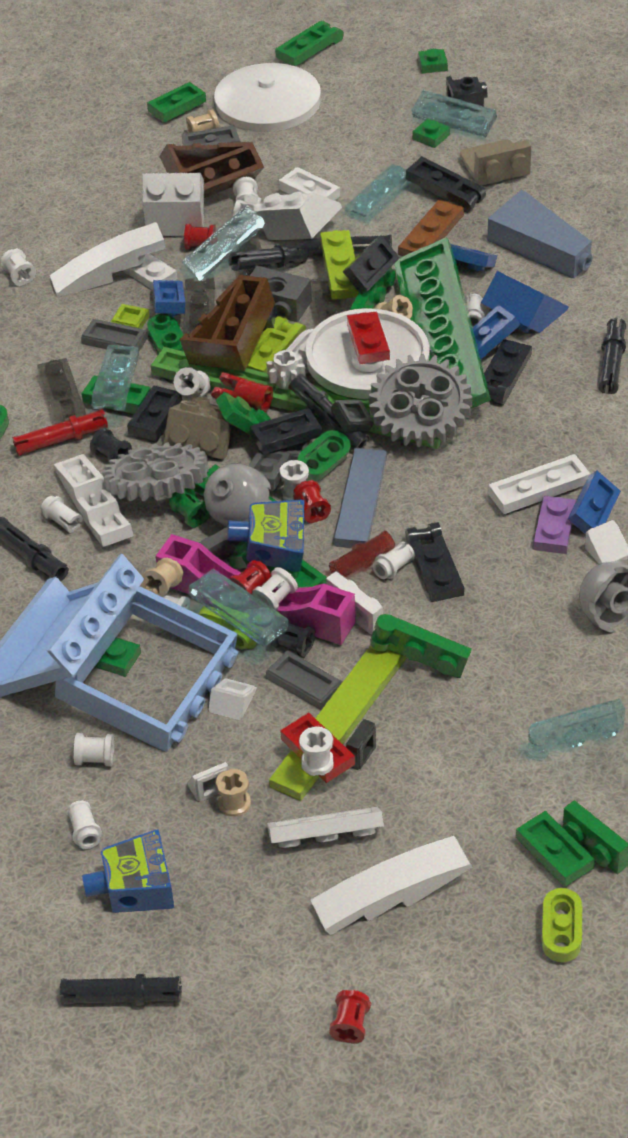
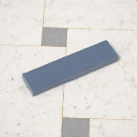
(360, 497)

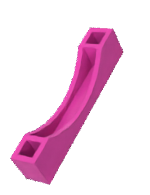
(320, 606)

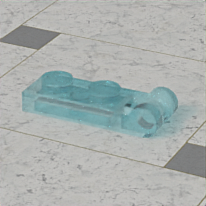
(115, 377)
(575, 728)

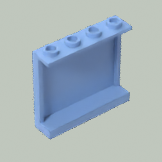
(63, 628)

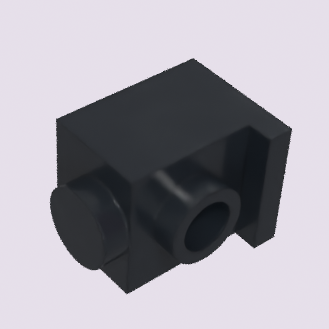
(467, 89)

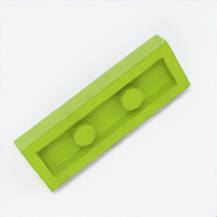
(337, 255)

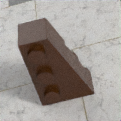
(217, 163)
(232, 327)

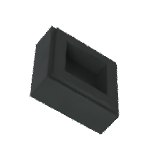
(352, 415)
(362, 743)

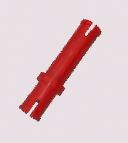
(60, 432)

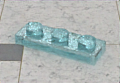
(454, 113)
(378, 194)
(223, 242)
(238, 607)

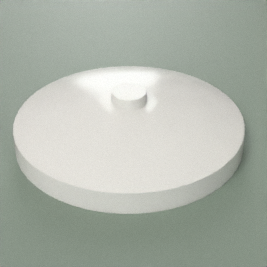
(267, 97)
(334, 360)

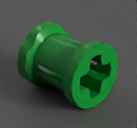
(190, 507)

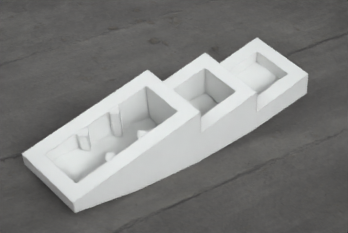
(98, 264)
(92, 500)
(393, 881)

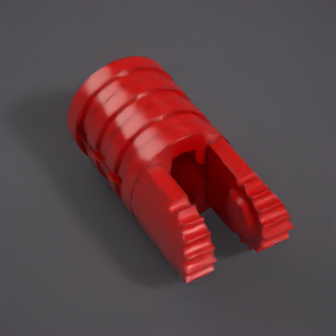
(255, 394)

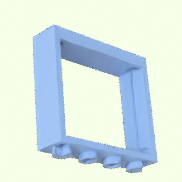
(178, 622)

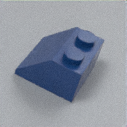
(528, 305)

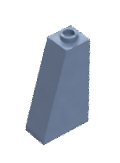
(539, 235)

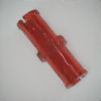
(362, 554)

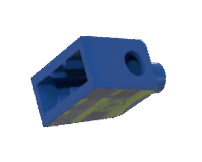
(272, 533)
(133, 875)

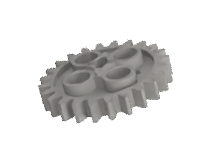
(420, 400)
(155, 471)

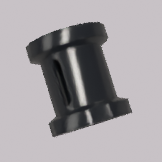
(107, 445)
(296, 638)

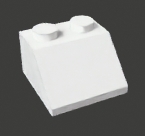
(173, 201)
(296, 215)

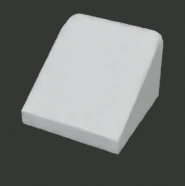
(606, 543)
(231, 698)
(204, 783)

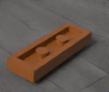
(432, 227)

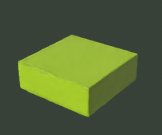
(131, 316)

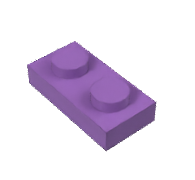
(553, 525)

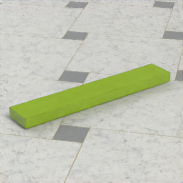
(341, 714)

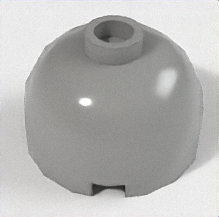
(232, 492)
(605, 589)

